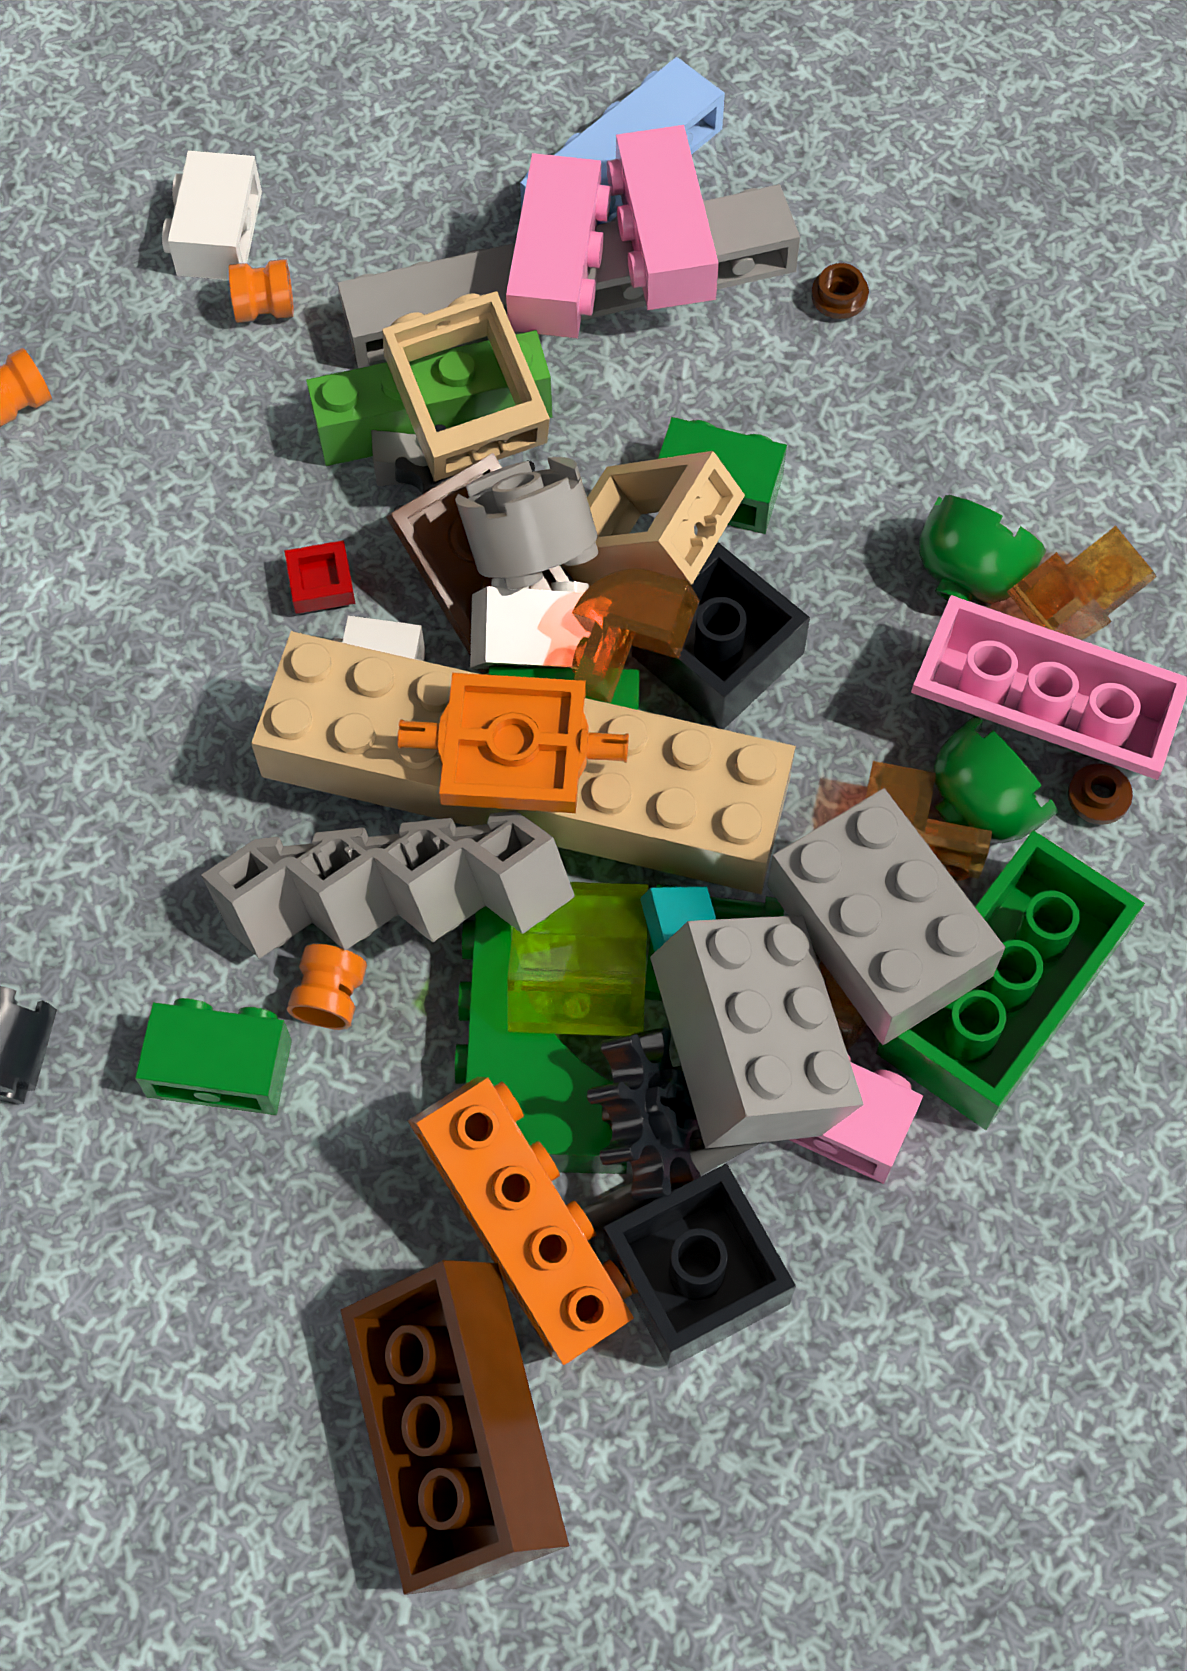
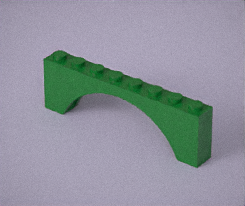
(534, 1066)

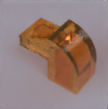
(1086, 590)
(625, 611)
(956, 846)

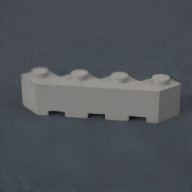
(359, 882)

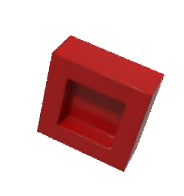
(319, 577)

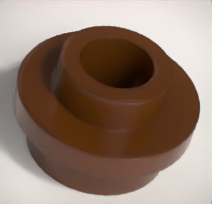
(844, 279)
(1097, 809)

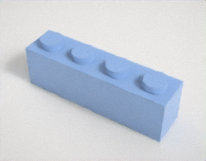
(663, 99)

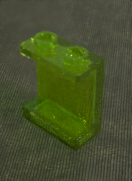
(582, 965)

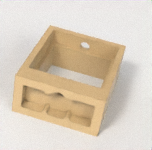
(497, 433)
(684, 492)

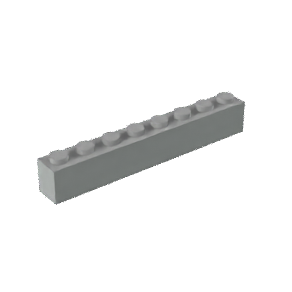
(749, 232)

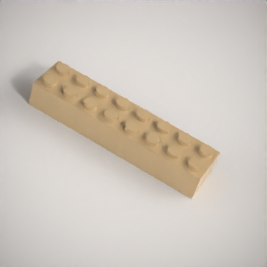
(681, 805)

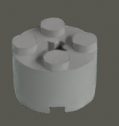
(528, 521)

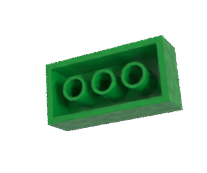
(1058, 935)

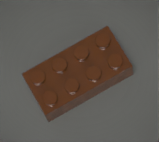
(452, 1427)

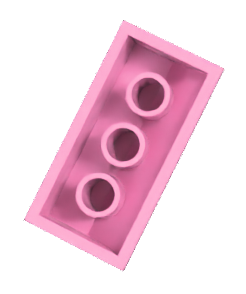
(1052, 687)

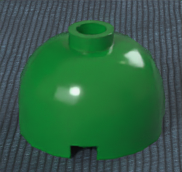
(974, 552)
(987, 785)

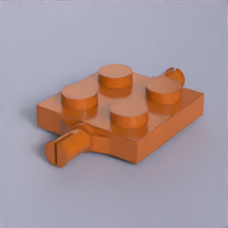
(513, 742)

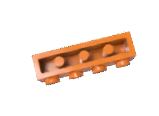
(522, 1218)

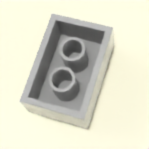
(885, 916)
(755, 1030)

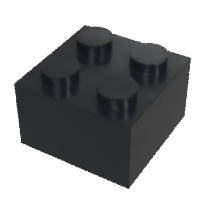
(736, 642)
(698, 1265)

